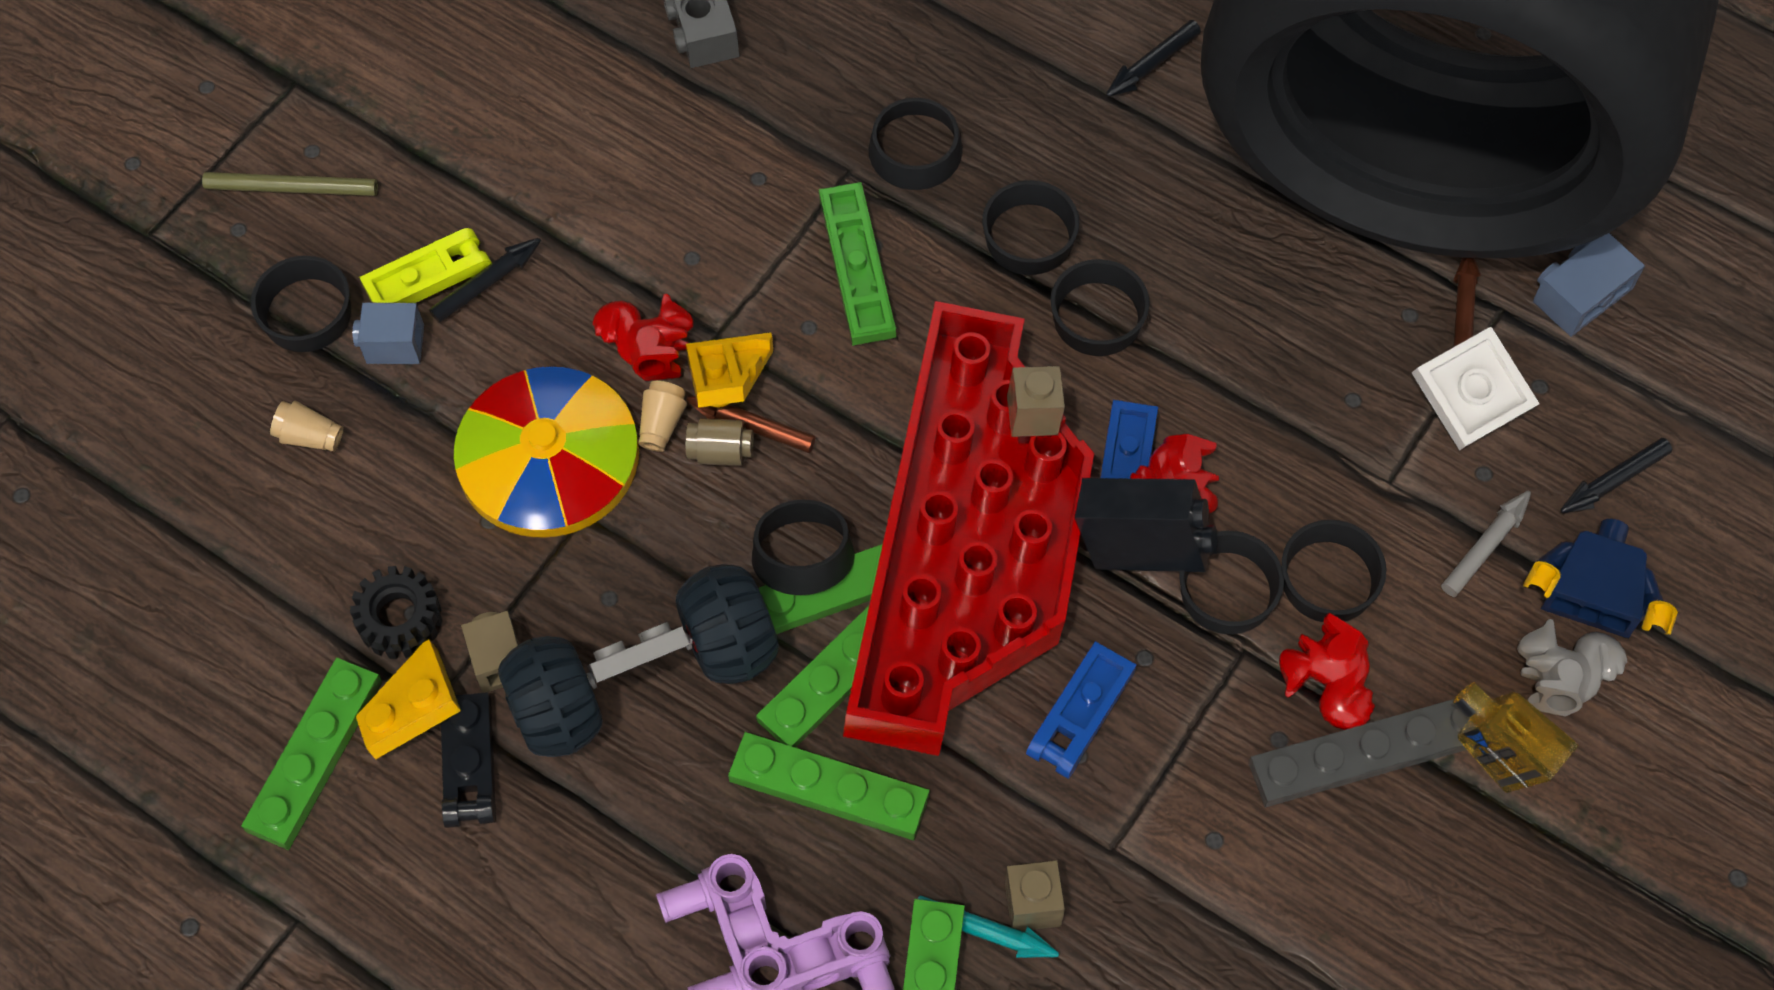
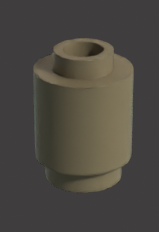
(719, 442)

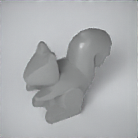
(1565, 675)

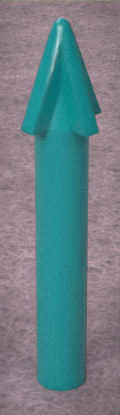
(1026, 943)

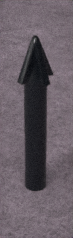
(1127, 78)
(515, 257)
(1589, 493)

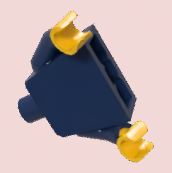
(1602, 582)

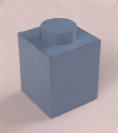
(389, 333)

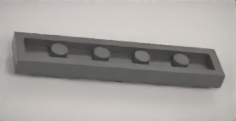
(1358, 753)

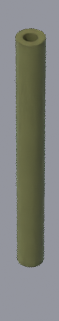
(290, 184)

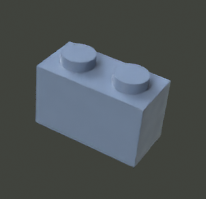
(1587, 283)

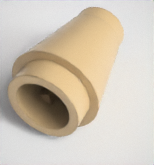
(660, 414)
(304, 427)

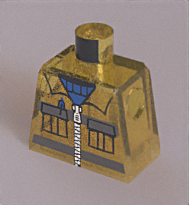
(1512, 738)

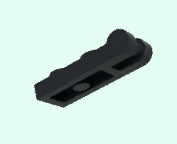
(468, 762)

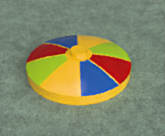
(546, 452)

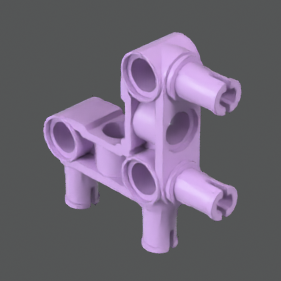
(801, 961)

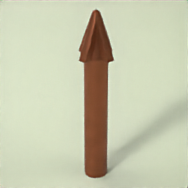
(1467, 279)
(759, 425)

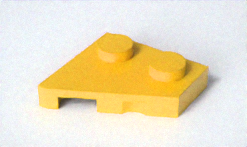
(727, 367)
(408, 702)

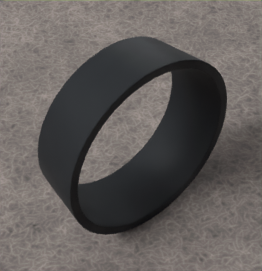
(915, 176)
(1031, 193)
(295, 270)
(1107, 273)
(1346, 535)
(1263, 557)
(809, 578)

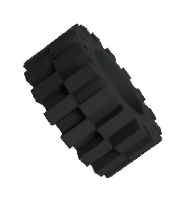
(385, 589)

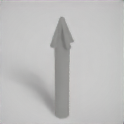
(1508, 517)

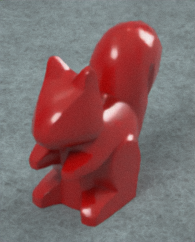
(646, 343)
(1182, 459)
(1339, 664)

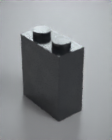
(1145, 524)

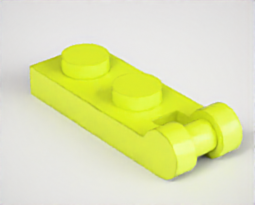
(427, 270)

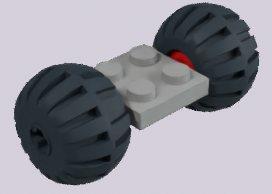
(722, 625)

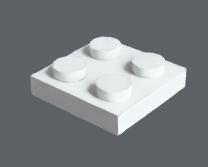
(1475, 388)

